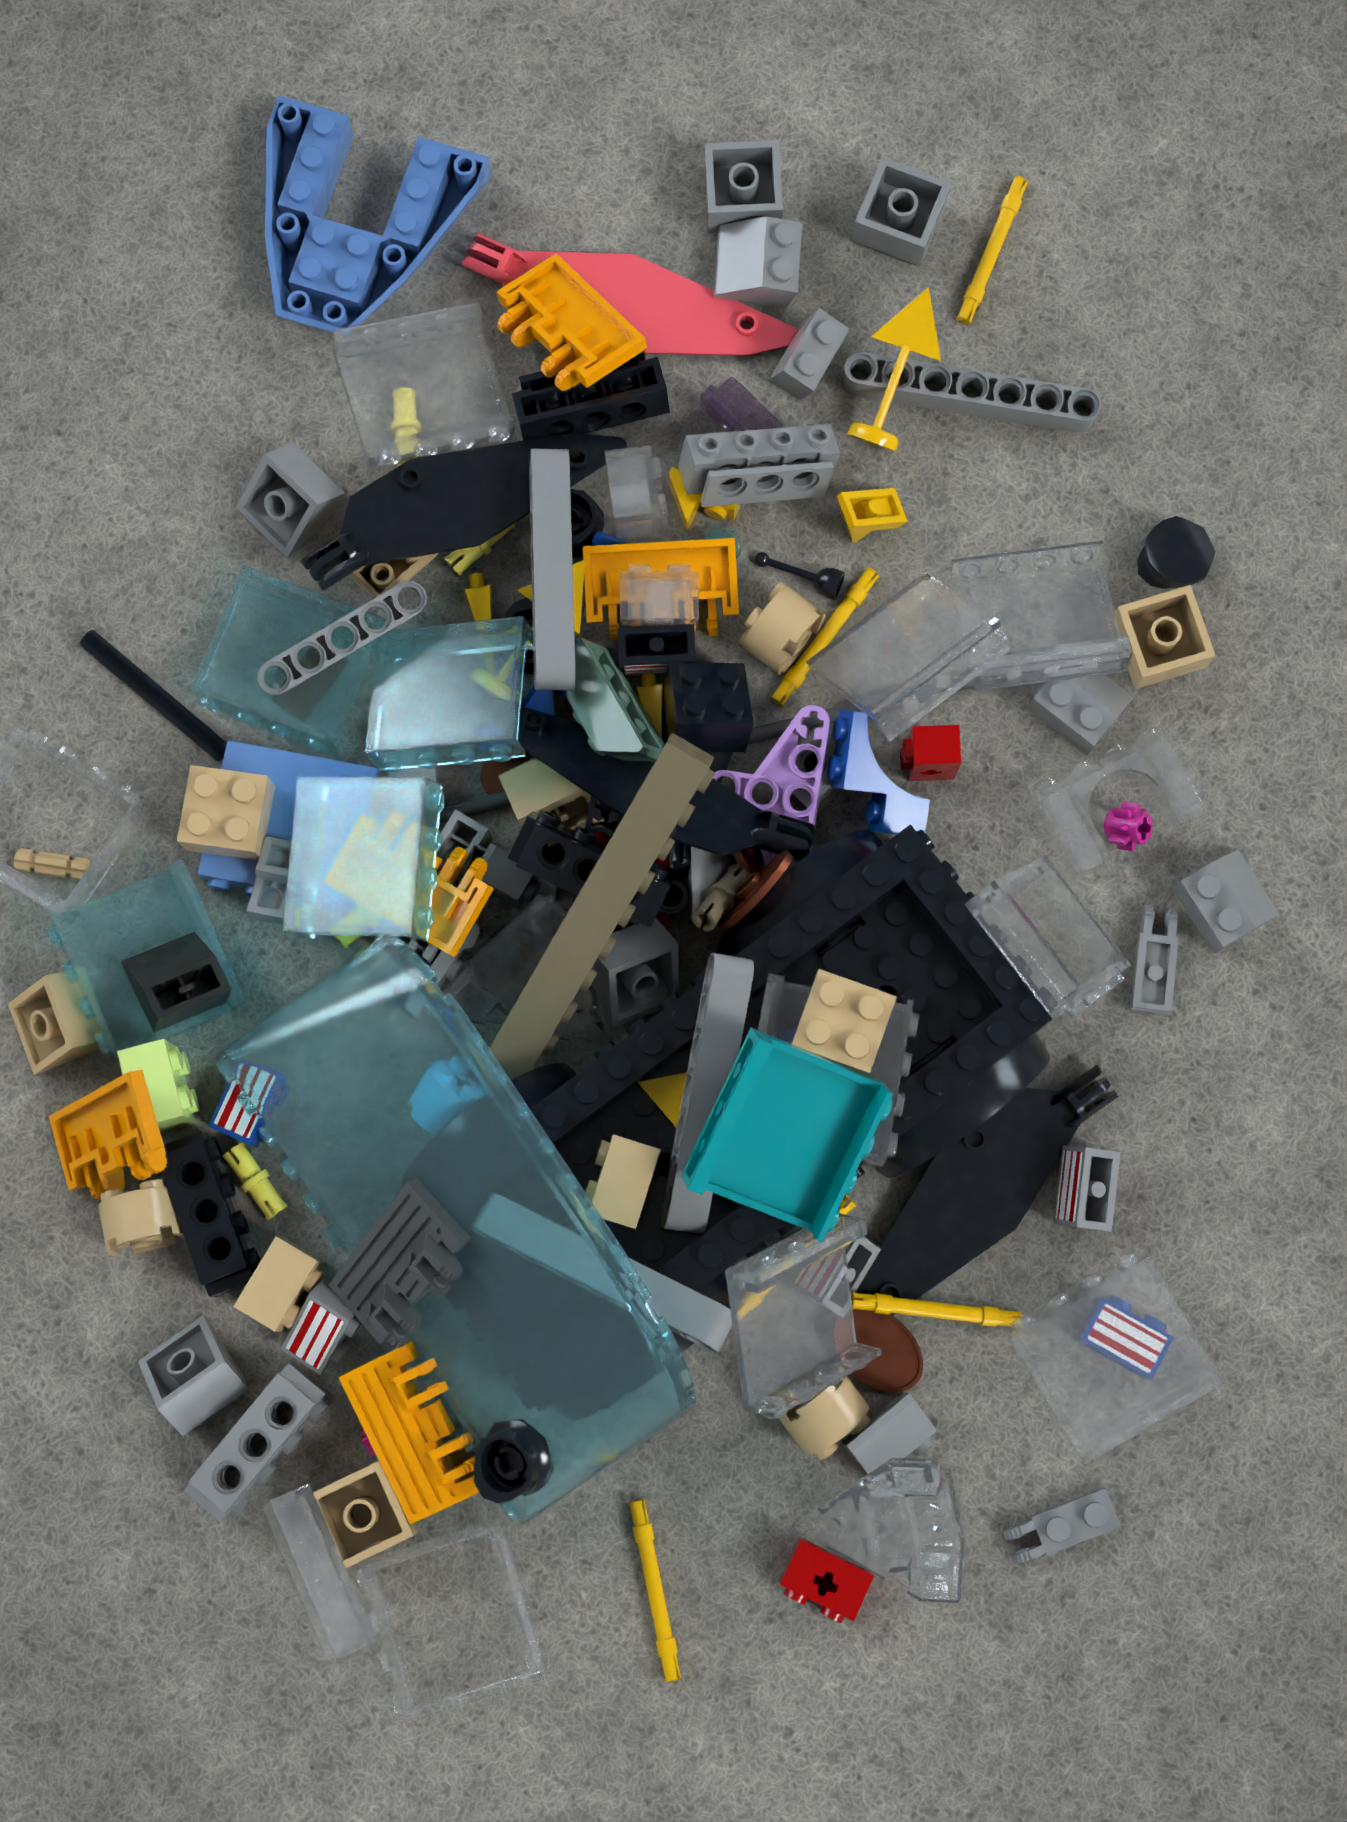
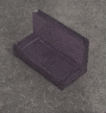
(736, 408)

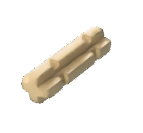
(50, 864)

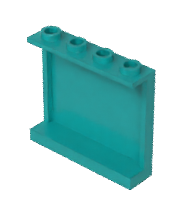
(788, 1133)

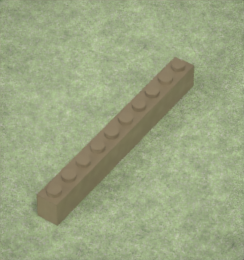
(602, 905)

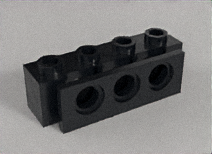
(607, 409)
(568, 872)
(189, 1203)

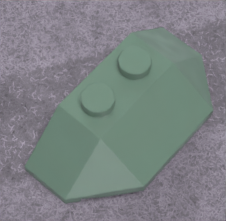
(610, 708)

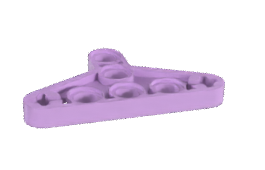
(782, 773)

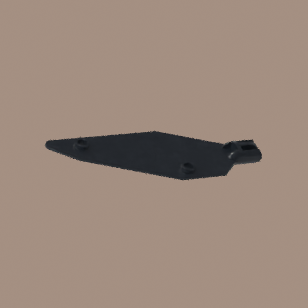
(445, 503)
(721, 818)
(981, 1187)

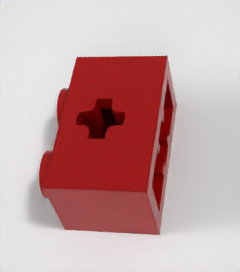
(931, 753)
(849, 1580)

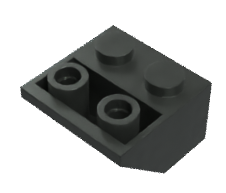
(177, 981)

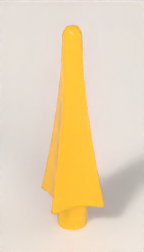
(479, 597)
(652, 699)

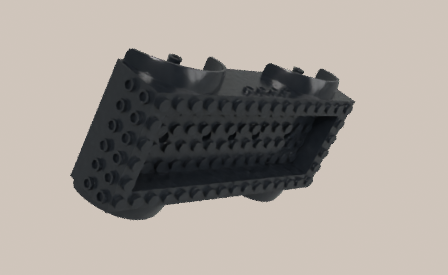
(862, 914)

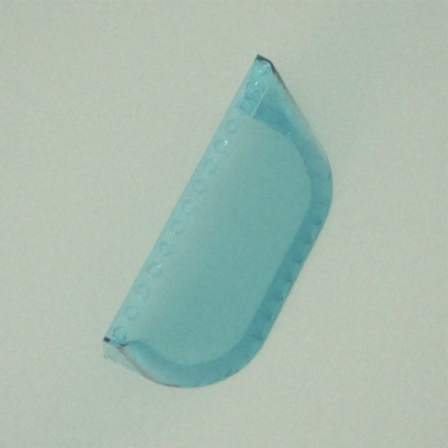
(550, 1320)

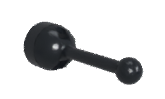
(827, 581)

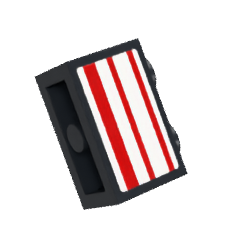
(653, 647)

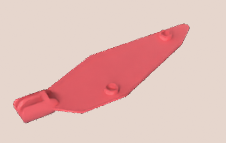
(660, 304)

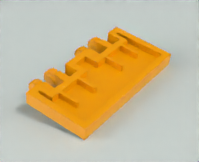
(570, 321)
(711, 557)
(457, 907)
(107, 1133)
(409, 1433)

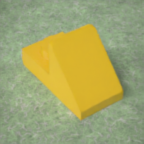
(689, 504)
(870, 511)

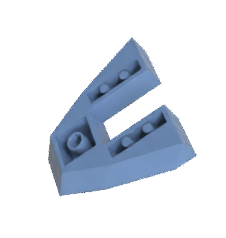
(332, 271)

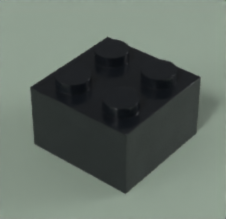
(708, 705)

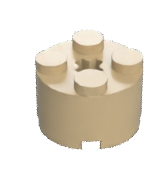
(781, 629)
(139, 1218)
(827, 1419)

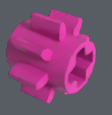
(1128, 826)

